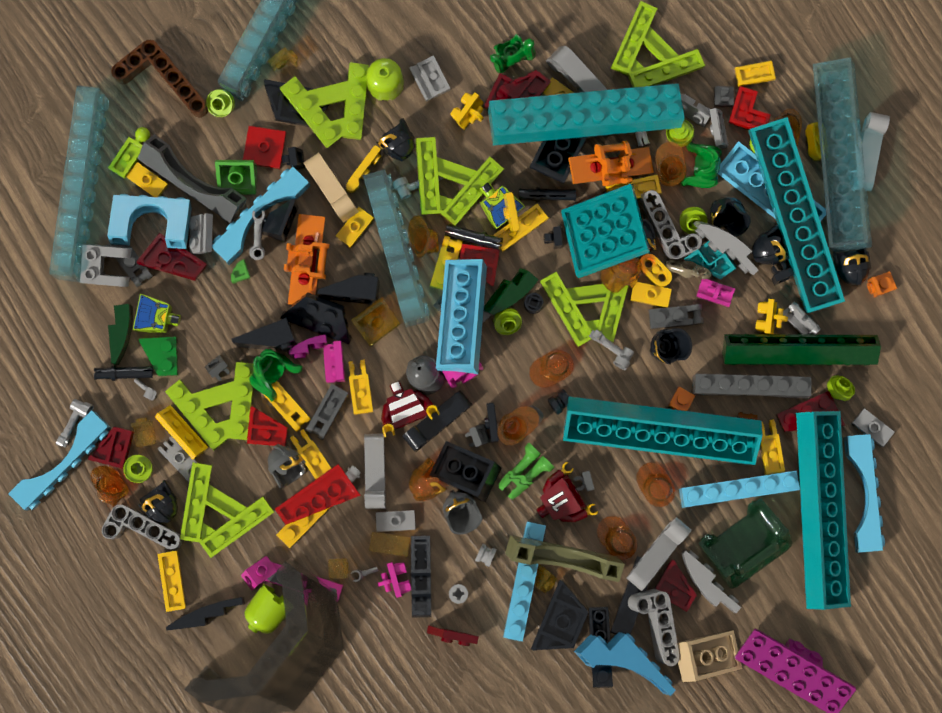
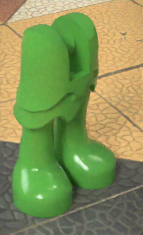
(524, 482)

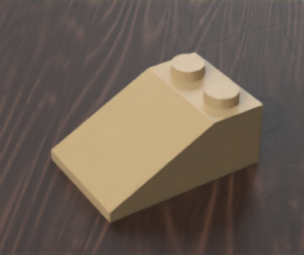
(708, 656)

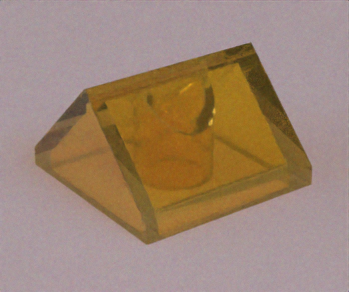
(375, 322)

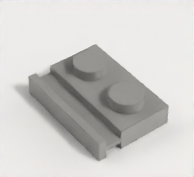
(429, 78)
(200, 234)

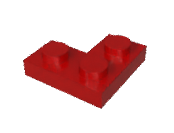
(743, 112)

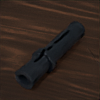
(547, 194)
(473, 236)
(123, 372)

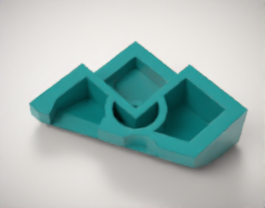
(716, 262)

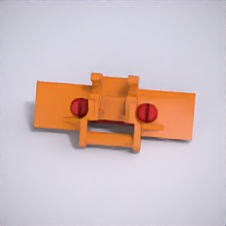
(611, 170)
(303, 257)

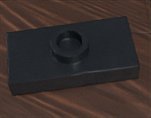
(491, 422)

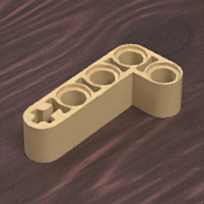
(331, 187)

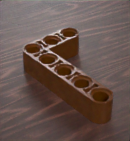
(166, 73)

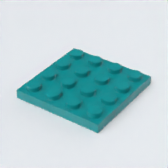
(605, 231)

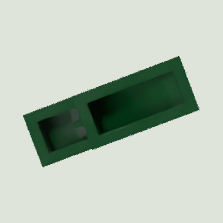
(510, 291)
(120, 332)

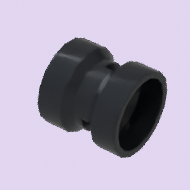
(531, 305)
(556, 404)

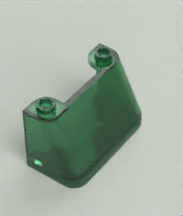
(747, 544)

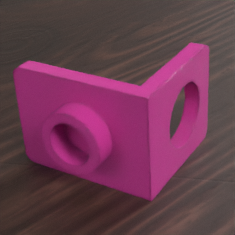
(258, 572)

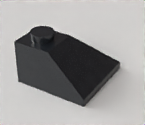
(280, 221)

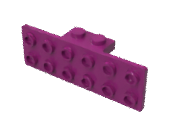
(795, 670)

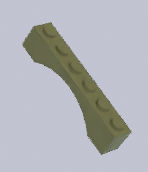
(539, 552)

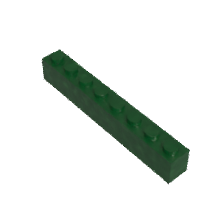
(801, 349)

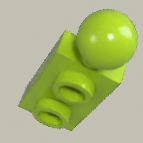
(129, 153)

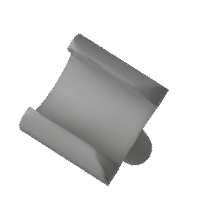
(149, 392)
(364, 573)

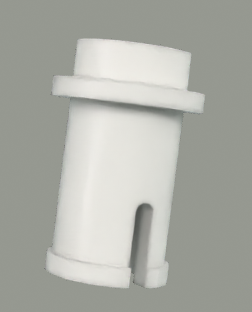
(639, 135)
(353, 473)

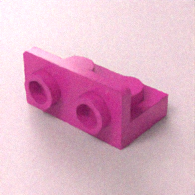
(334, 362)

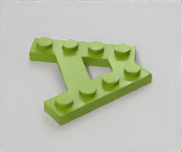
(670, 65)
(309, 103)
(432, 166)
(565, 303)
(194, 406)
(241, 517)

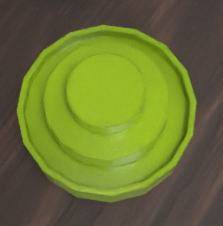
(220, 103)
(681, 136)
(689, 216)
(507, 321)
(840, 388)
(138, 468)

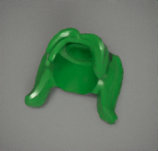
(520, 51)
(706, 166)
(268, 369)

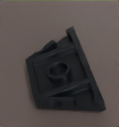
(280, 105)
(319, 316)
(561, 621)

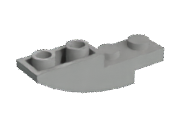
(723, 241)
(702, 578)

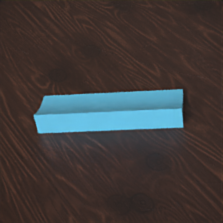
(743, 172)
(461, 316)

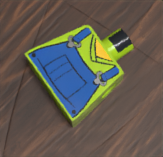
(494, 204)
(154, 316)

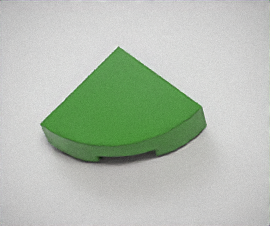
(240, 272)

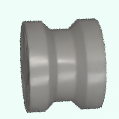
(485, 555)
(460, 593)

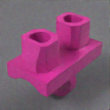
(715, 292)
(394, 570)

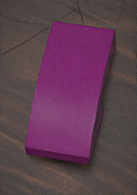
(302, 349)

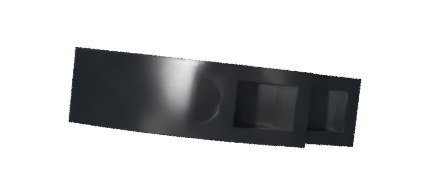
(600, 627)

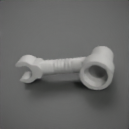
(404, 188)
(257, 237)
(623, 356)
(79, 409)

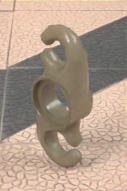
(688, 269)

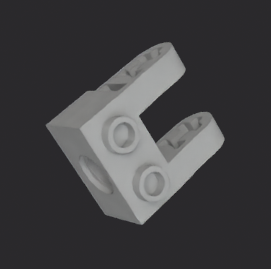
(93, 265)

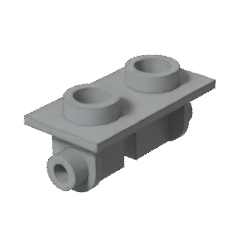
(697, 114)
(801, 320)

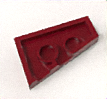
(171, 260)
(820, 403)

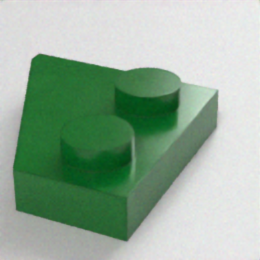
(162, 354)

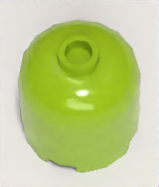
(384, 79)
(265, 611)

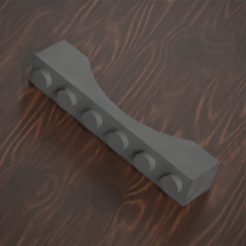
(160, 158)
(751, 385)

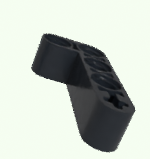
(428, 429)

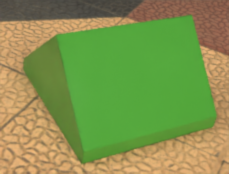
(237, 174)

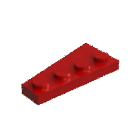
(324, 492)

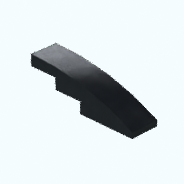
(421, 576)
(199, 616)
(625, 617)

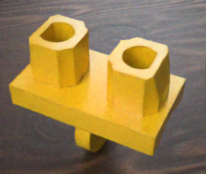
(470, 112)
(770, 309)

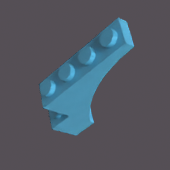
(623, 653)

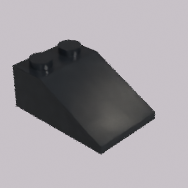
(553, 157)
(357, 289)
(274, 336)
(466, 471)

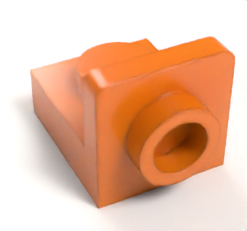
(881, 284)
(681, 400)

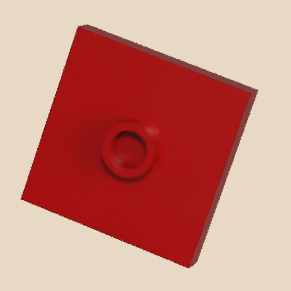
(265, 146)

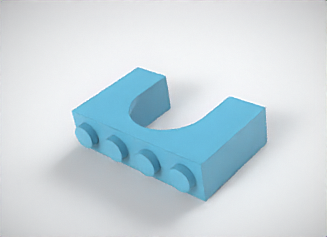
(128, 208)

